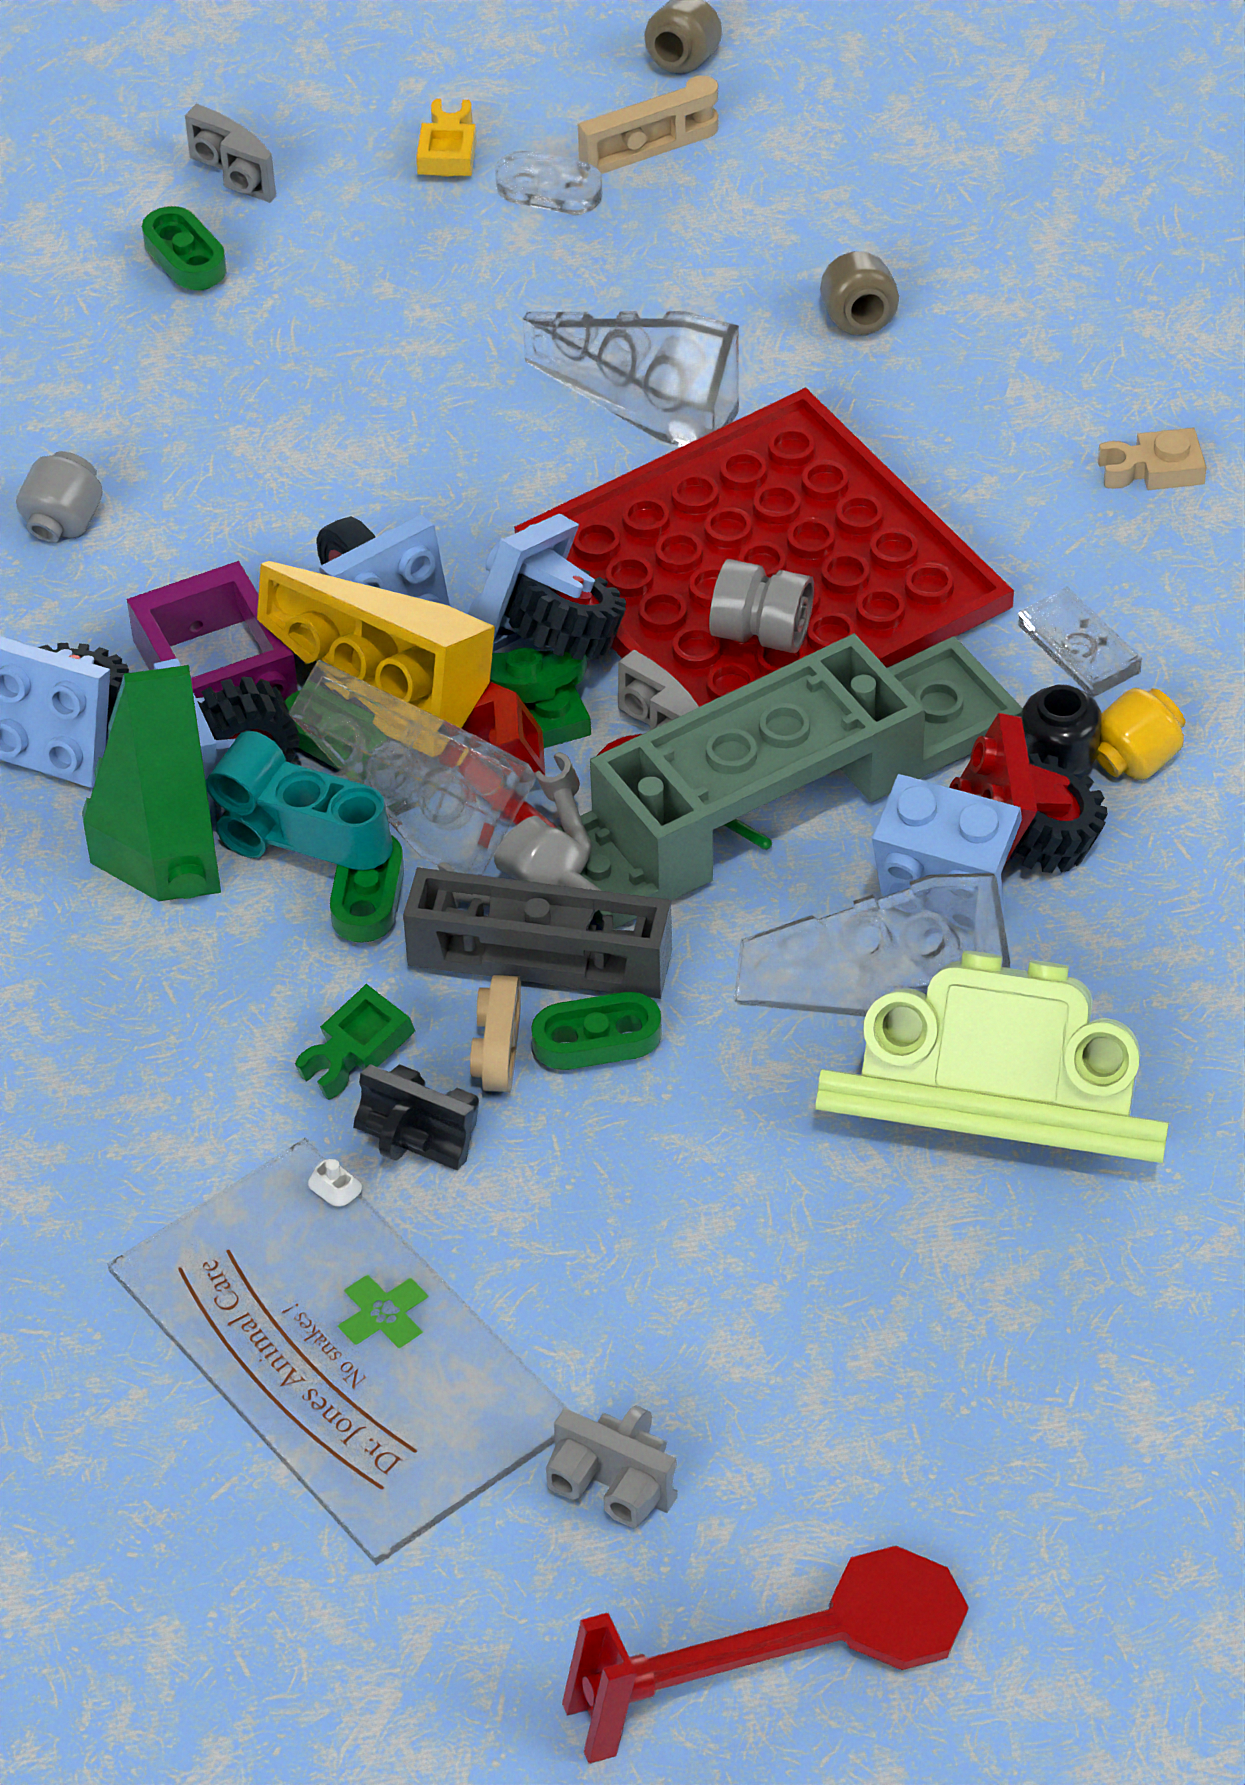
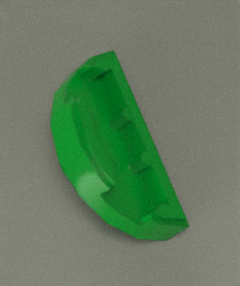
(535, 673)

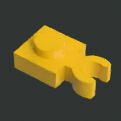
(448, 142)

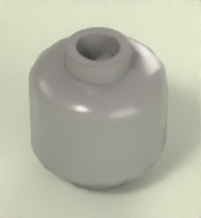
(59, 496)

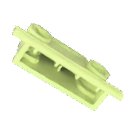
(1000, 1060)

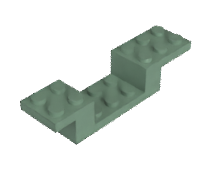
(822, 713)

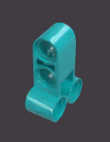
(296, 808)

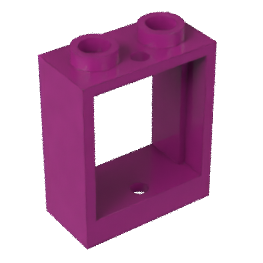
(204, 606)

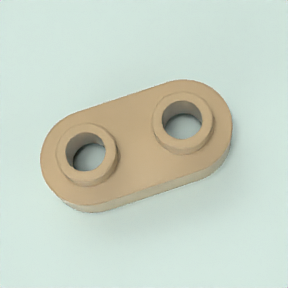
(499, 1013)

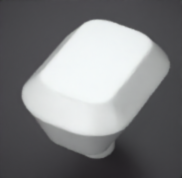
(334, 1183)

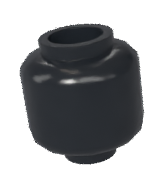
(1063, 725)

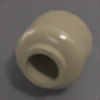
(683, 35)
(859, 293)

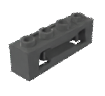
(537, 933)

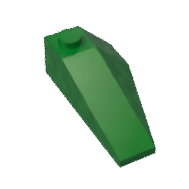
(150, 792)

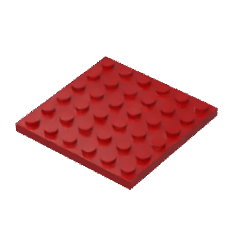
(788, 496)

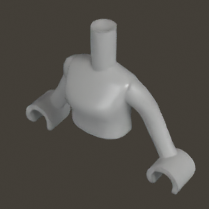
(541, 852)

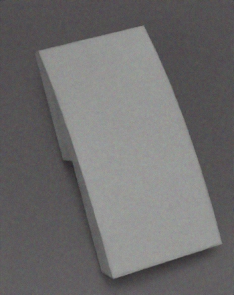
(234, 149)
(650, 691)

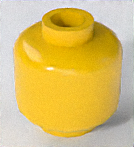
(1140, 733)

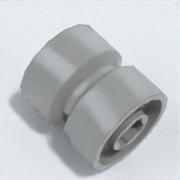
(754, 604)

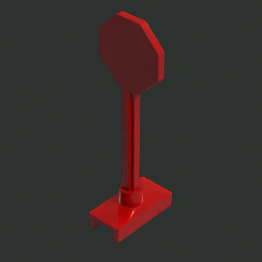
(883, 1607)

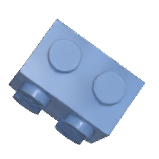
(941, 832)

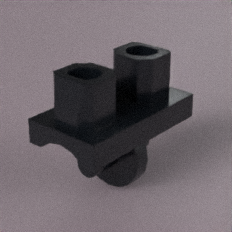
(415, 1117)

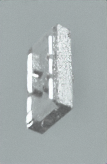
(1079, 642)

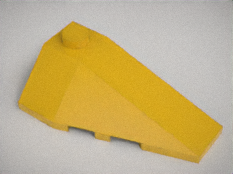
(381, 637)

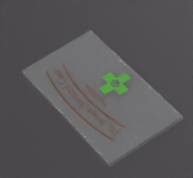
(342, 1351)

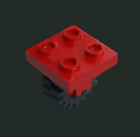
(1056, 807)

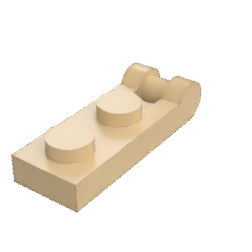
(650, 126)

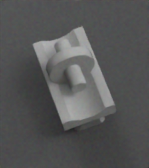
(616, 1455)

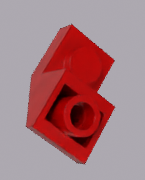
(507, 724)

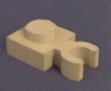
(1159, 458)

